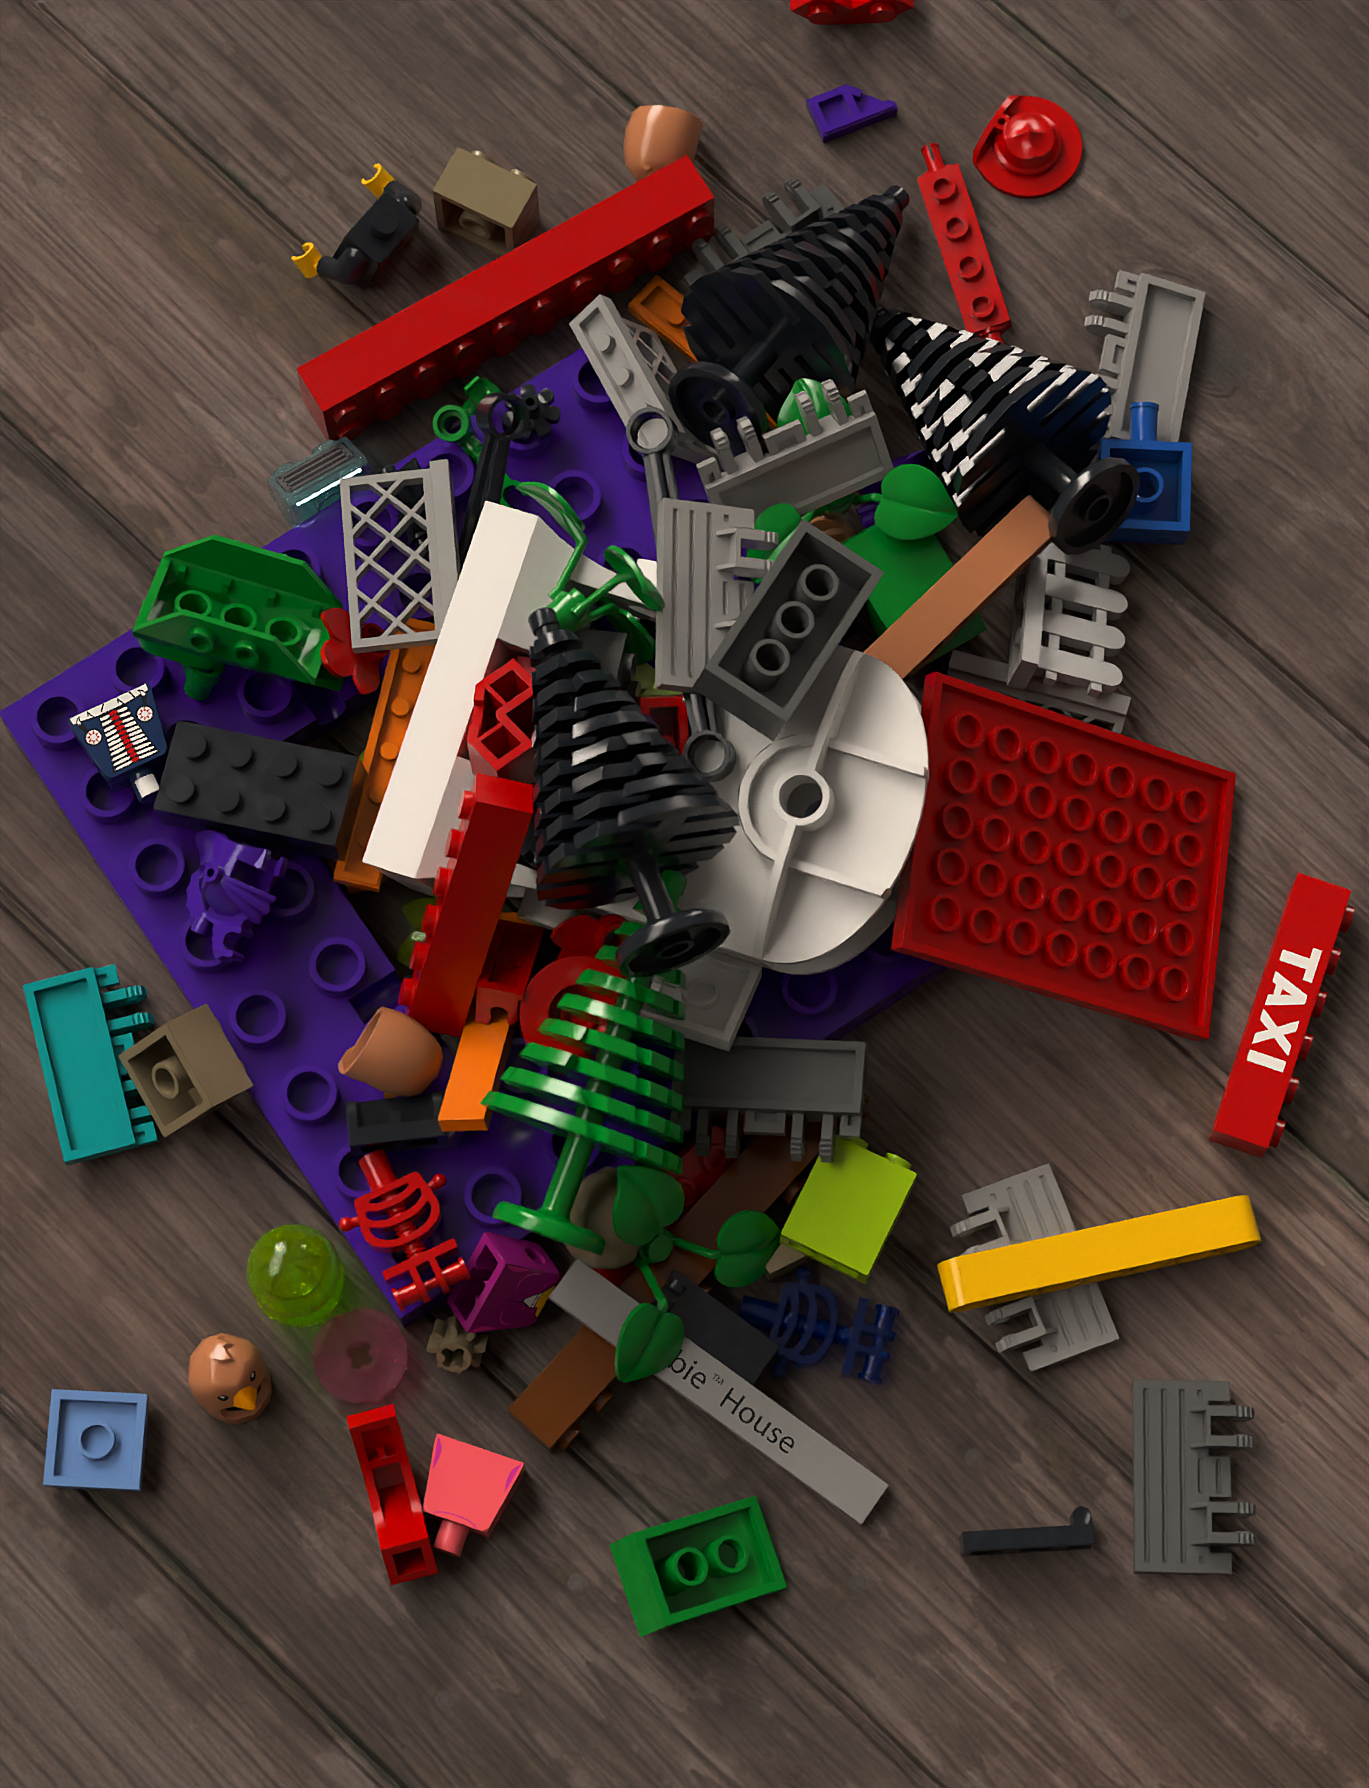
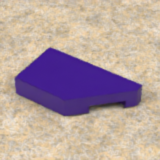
(846, 111)

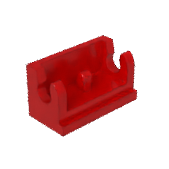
(507, 969)

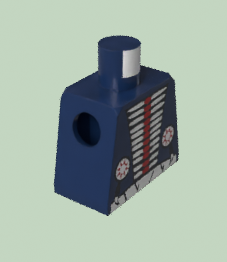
(125, 741)

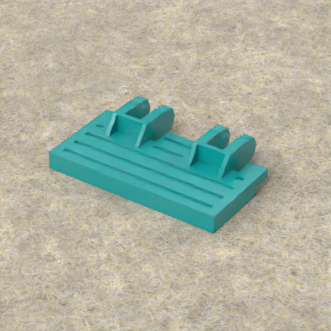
(82, 1061)

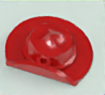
(1028, 148)
(548, 989)

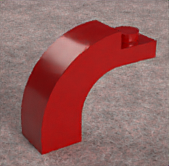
(392, 1494)

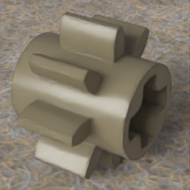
(455, 1347)

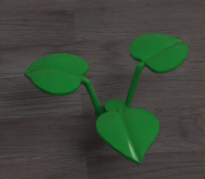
(910, 503)
(573, 607)
(641, 1209)

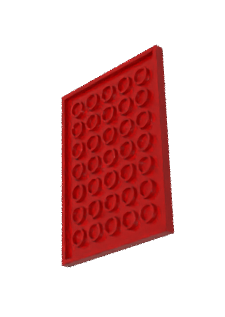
(1067, 860)

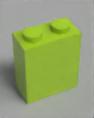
(849, 1208)

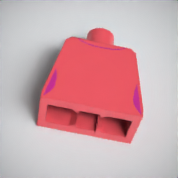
(467, 1491)

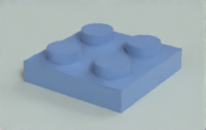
(96, 1440)

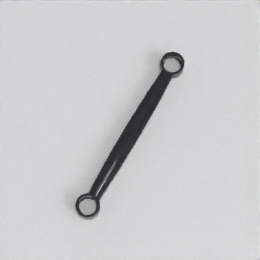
(492, 461)
(662, 485)

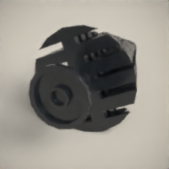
(785, 317)
(1007, 429)
(617, 806)

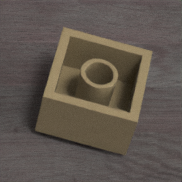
(486, 203)
(185, 1070)

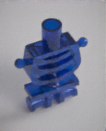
(774, 1317)

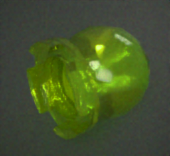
(295, 1275)

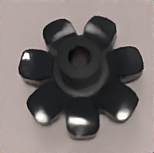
(540, 412)

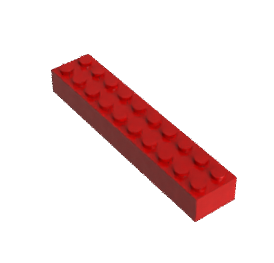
(507, 301)

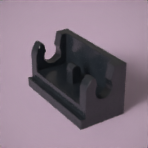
(395, 1124)

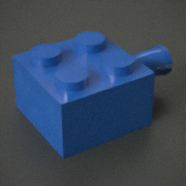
(1164, 471)

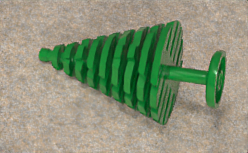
(602, 1077)

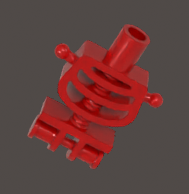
(394, 1195)

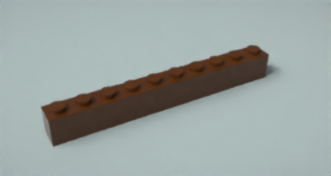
(584, 1369)

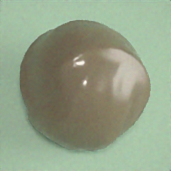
(594, 1212)

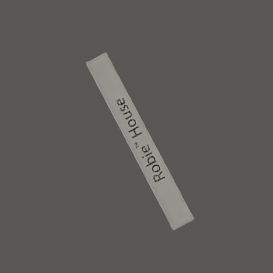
(730, 1400)

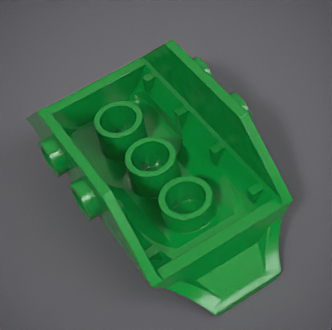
(238, 608)

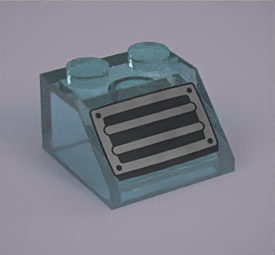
(314, 482)

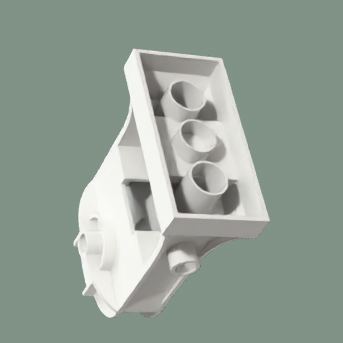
(818, 809)

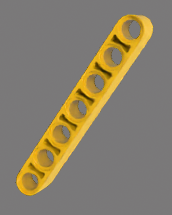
(1098, 1253)

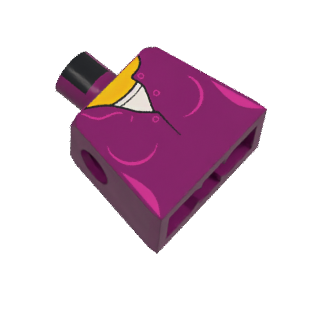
(506, 1285)

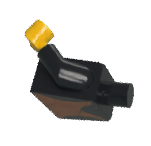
(372, 239)

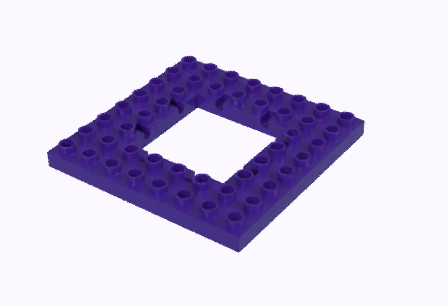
(312, 964)

